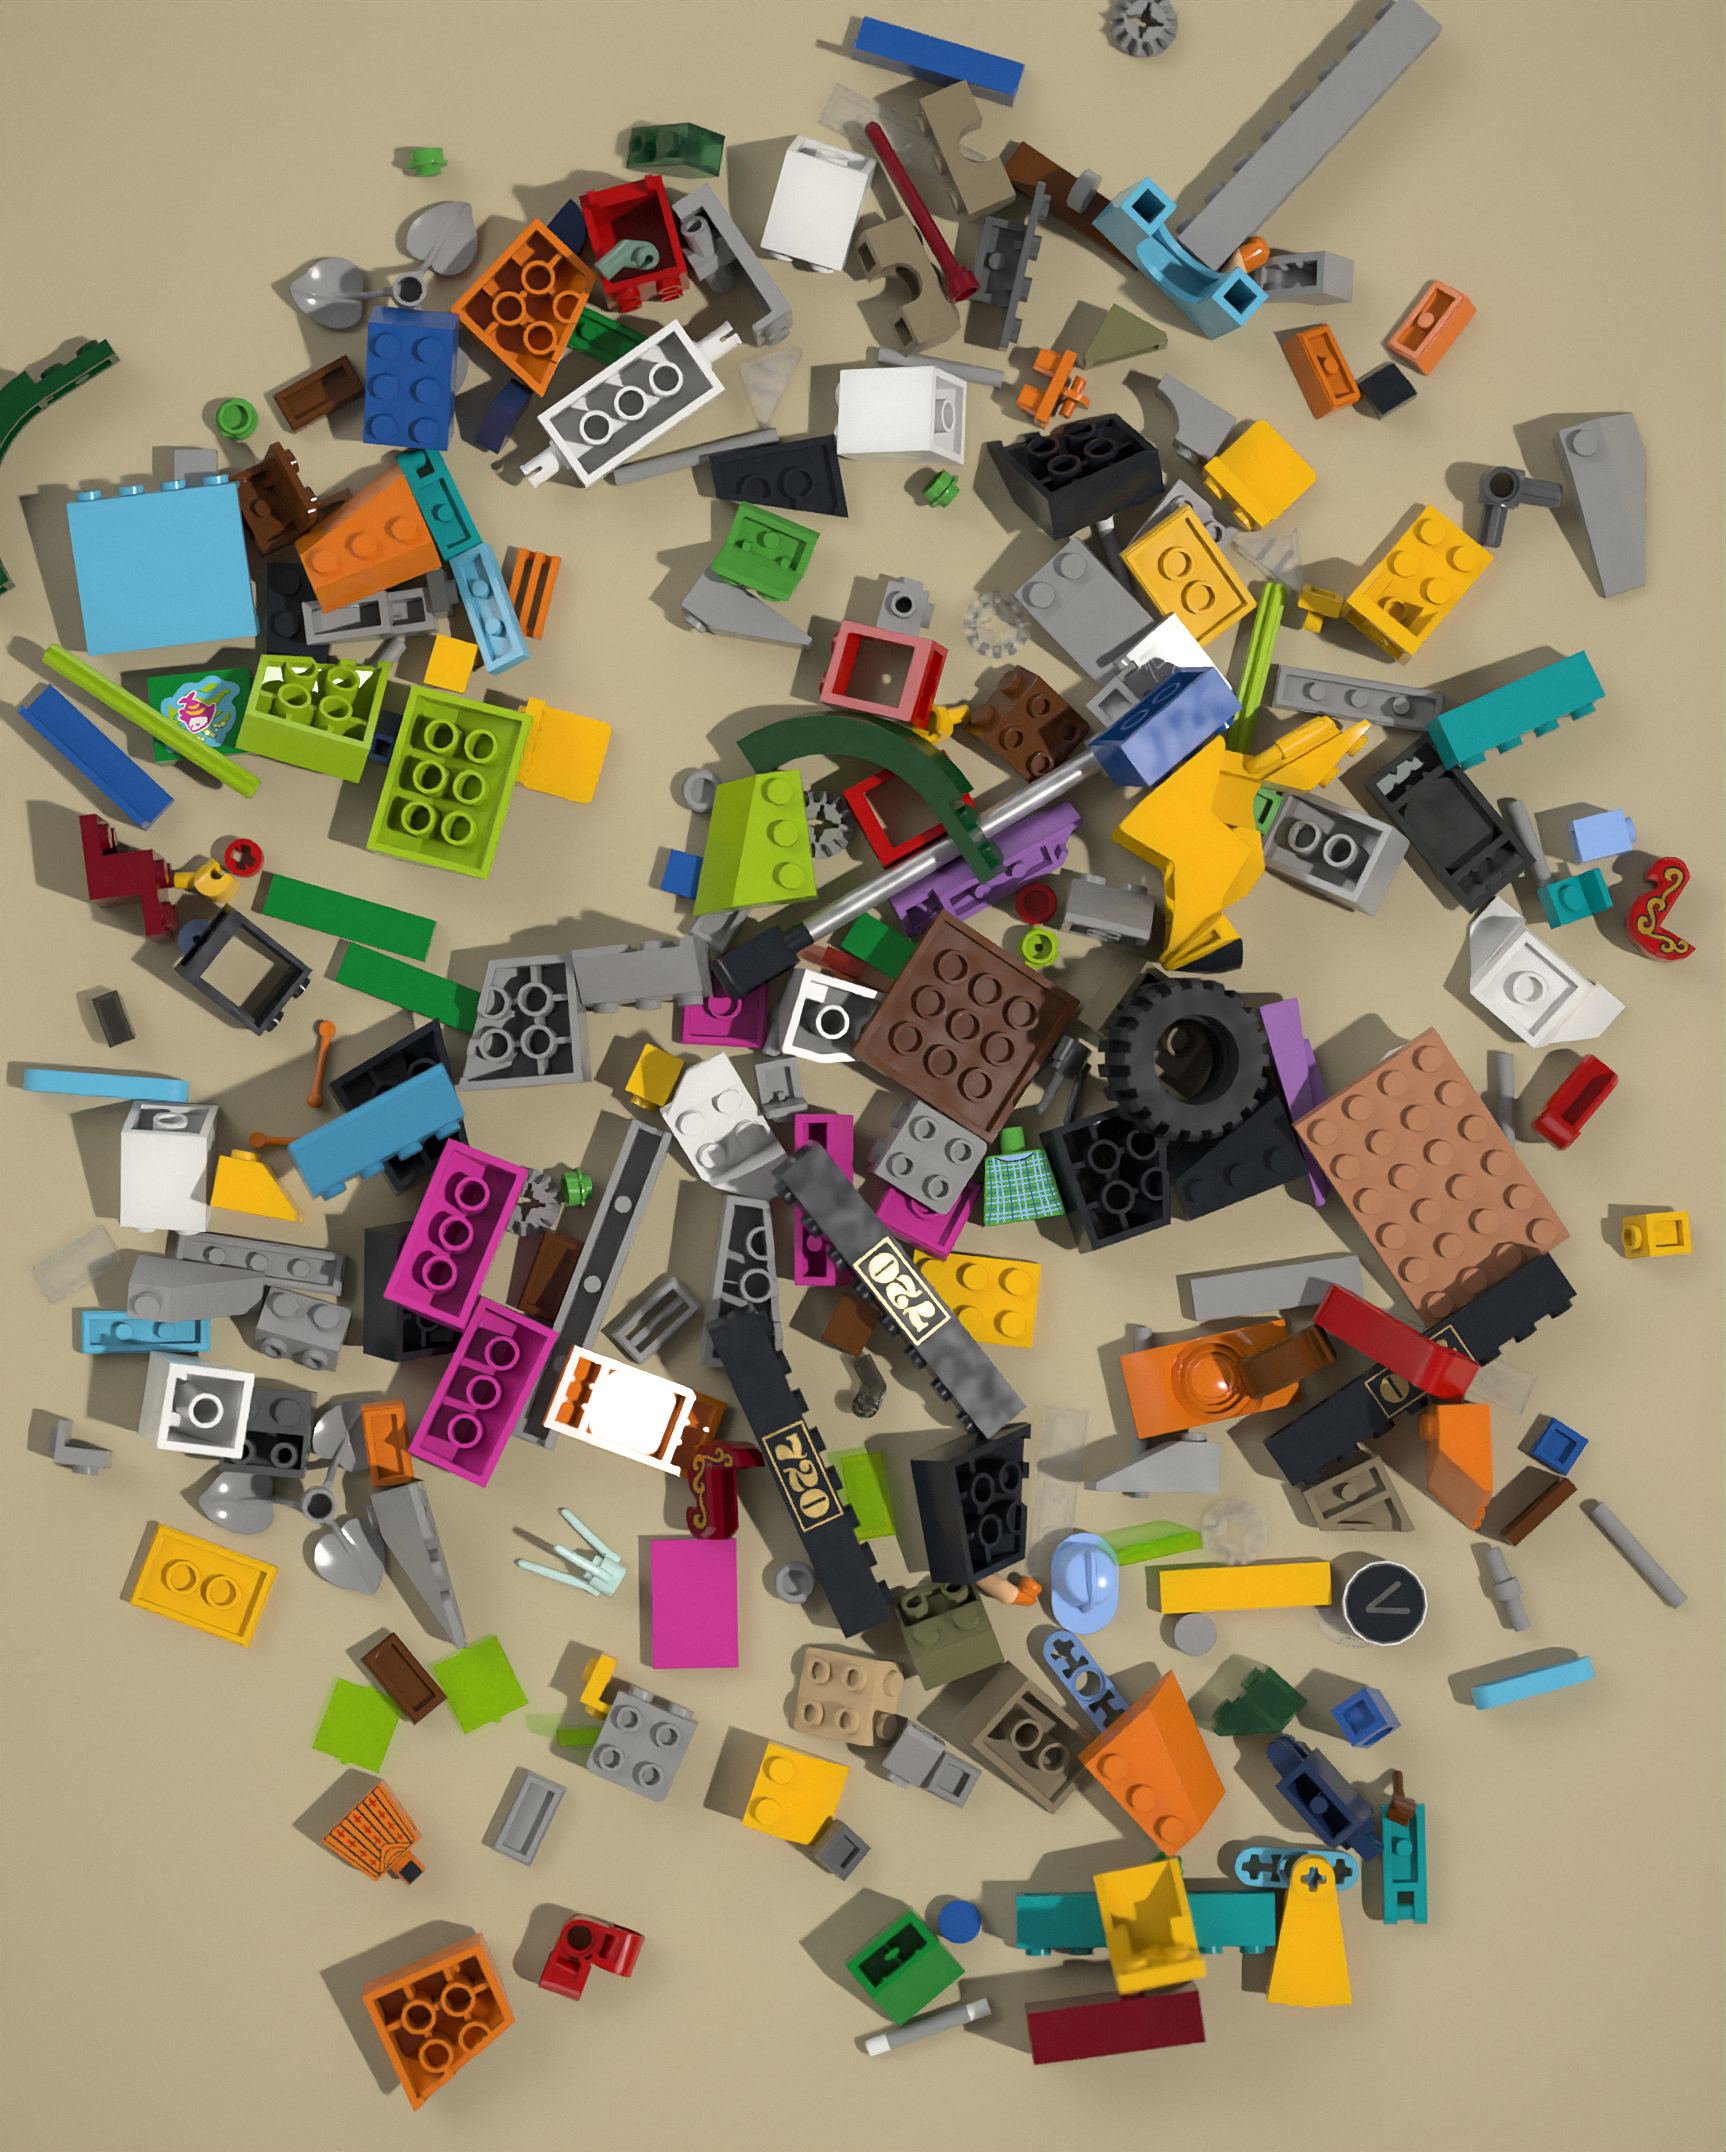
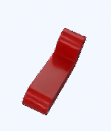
(1395, 1344)

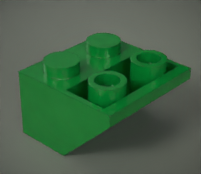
(904, 1966)

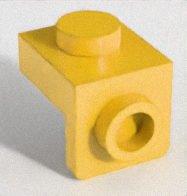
(597, 1676)

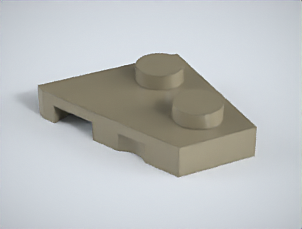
(1358, 1501)

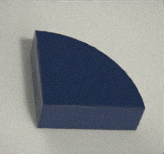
(570, 227)

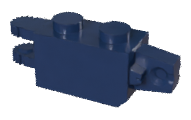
(1323, 1797)

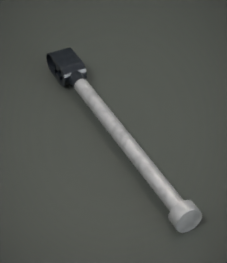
(776, 951)

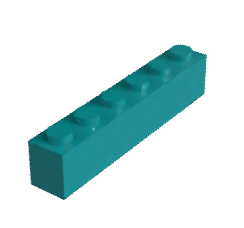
(1075, 1921)

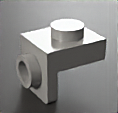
(779, 1087)
(83, 1459)

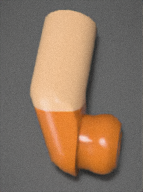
(1249, 256)
(1008, 1593)

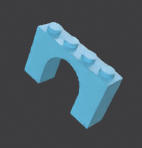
(1208, 298)

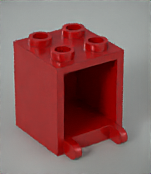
(642, 214)

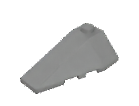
(1607, 486)
(823, 1016)
(413, 1538)

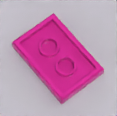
(694, 1603)

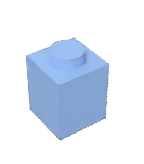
(1601, 836)

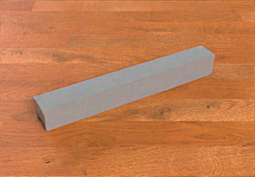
(598, 1267)

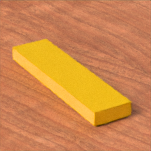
(1245, 1587)

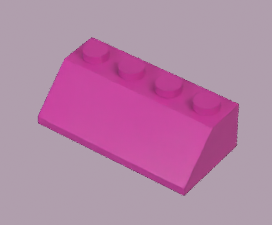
(456, 1235)
(483, 1391)

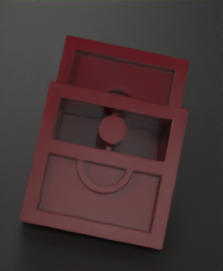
(128, 878)

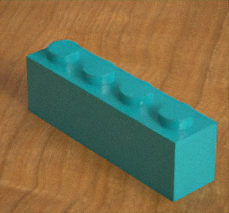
(1515, 711)

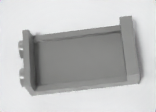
(778, 318)

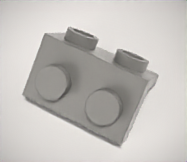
(302, 1329)

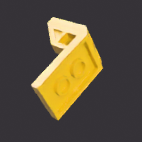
(1416, 585)
(1148, 1925)

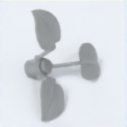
(439, 237)
(352, 1554)

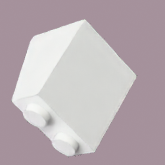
(818, 204)
(901, 415)
(168, 1166)
(195, 1405)

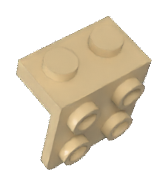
(848, 1697)

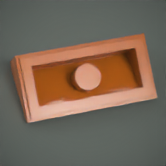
(1432, 327)
(1321, 371)

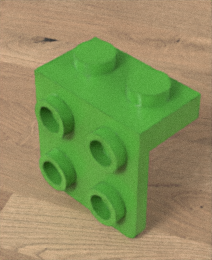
(765, 553)

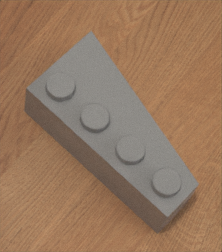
(742, 1269)

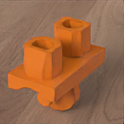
(1058, 369)

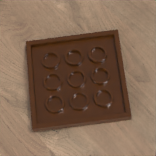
(964, 1026)

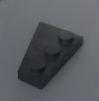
(784, 475)

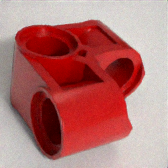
(611, 1949)

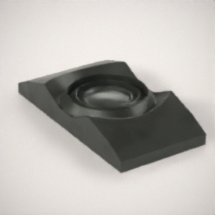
(1449, 824)

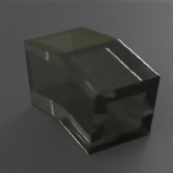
(114, 1018)

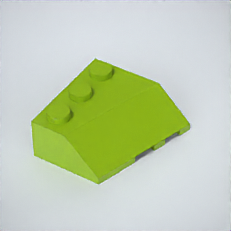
(314, 713)
(757, 846)

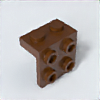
(275, 502)
(1027, 724)

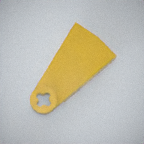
(1309, 1944)

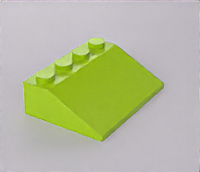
(449, 783)

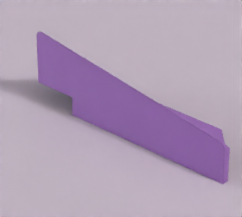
(1029, 851)
(1295, 1077)

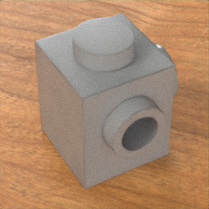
(905, 607)

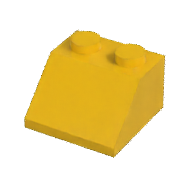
(253, 1188)
(794, 1794)

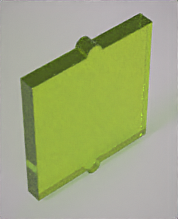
(480, 1684)
(358, 1725)

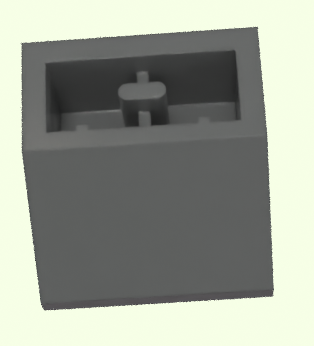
(276, 1434)

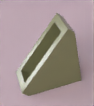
(1121, 338)

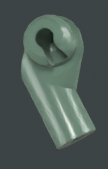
(628, 254)

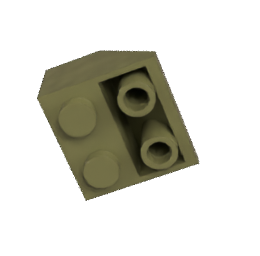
(947, 1632)

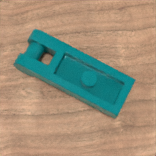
(440, 503)
(1404, 1867)

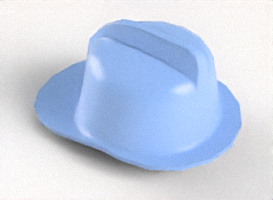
(1084, 1583)

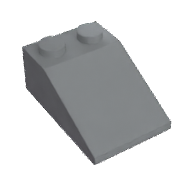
(1086, 609)
(1334, 850)
(1108, 912)

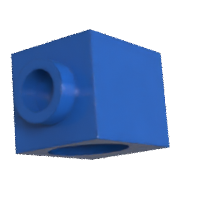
(1365, 1718)

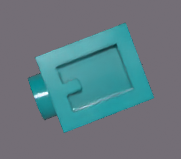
(1575, 898)

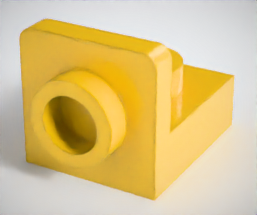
(1656, 1234)

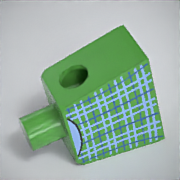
(1018, 1183)

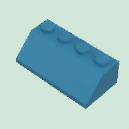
(377, 1132)

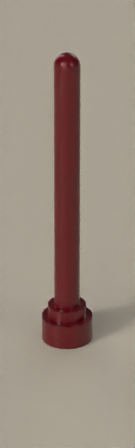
(958, 281)

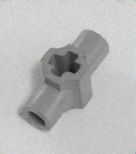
(708, 254)

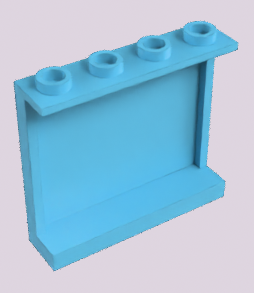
(162, 566)

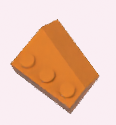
(528, 305)
(1158, 1766)
(438, 2014)

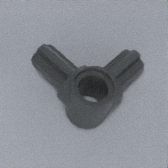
(1521, 490)

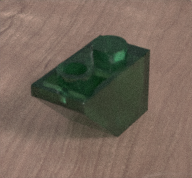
(676, 151)
(1261, 1708)

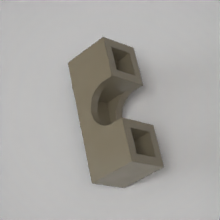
(977, 187)
(898, 253)

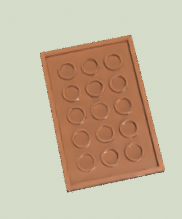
(1430, 1177)

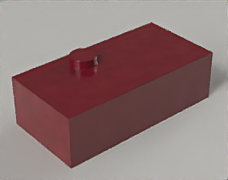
(1114, 2023)

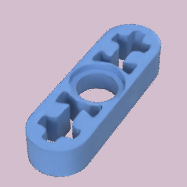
(1059, 1664)

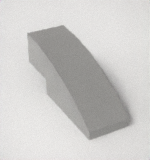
(372, 618)

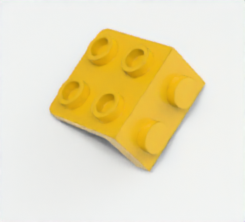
(1258, 477)
(563, 753)

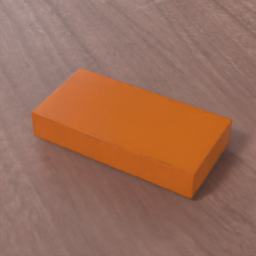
(387, 1443)

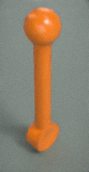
(327, 1031)
(259, 1140)

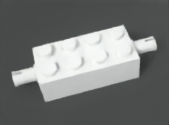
(630, 404)

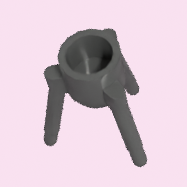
(1068, 1059)

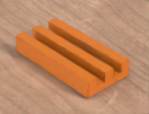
(539, 558)

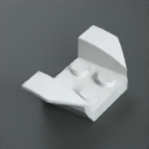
(1532, 984)
(724, 1130)

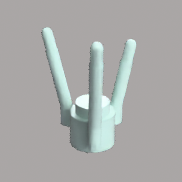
(603, 1573)

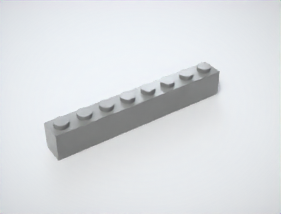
(1309, 134)

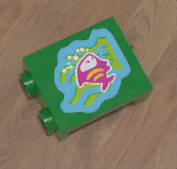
(204, 705)

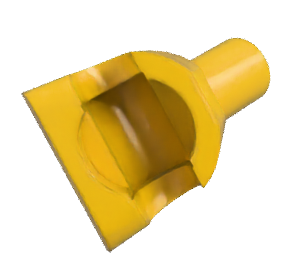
(942, 721)
(207, 884)

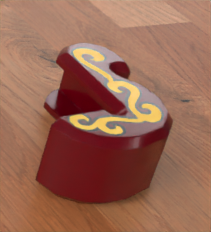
(714, 1487)

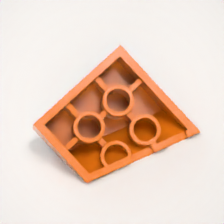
(368, 543)
(1459, 1457)

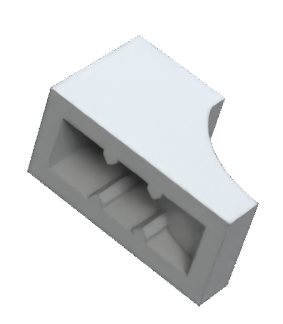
(1307, 278)
(1198, 422)

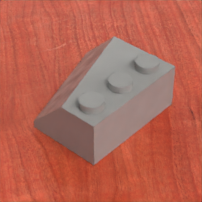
(644, 977)
(528, 1027)

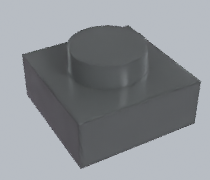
(443, 593)
(840, 1849)

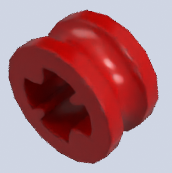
(255, 851)

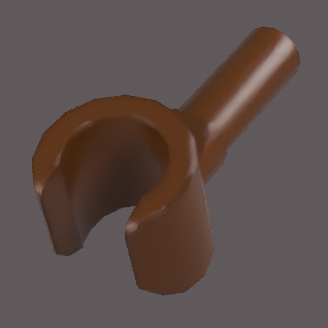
(1400, 1808)

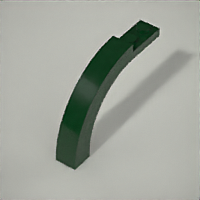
(24, 400)
(897, 750)

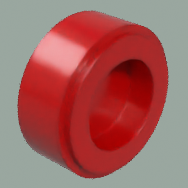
(1036, 904)

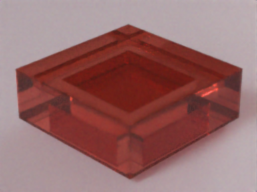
(844, 963)

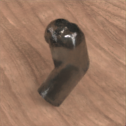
(872, 1388)

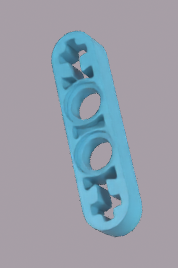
(106, 1086)

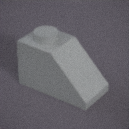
(912, 1755)

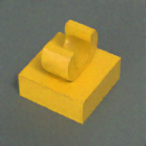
(1319, 604)

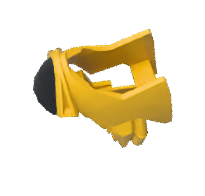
(1206, 837)

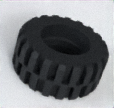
(1235, 1059)

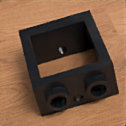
(210, 945)

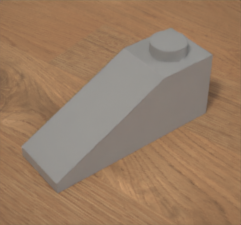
(738, 614)
(190, 1291)
(1166, 1468)

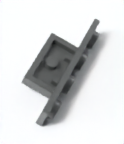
(1003, 263)

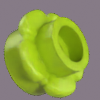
(1036, 936)

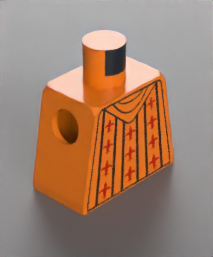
(378, 1837)

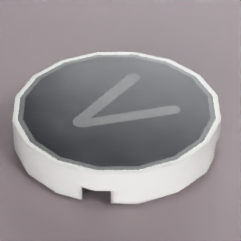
(1384, 1603)

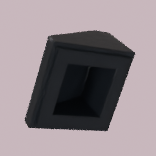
(1387, 390)

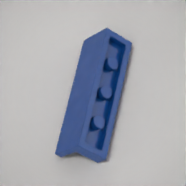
(937, 61)
(97, 757)

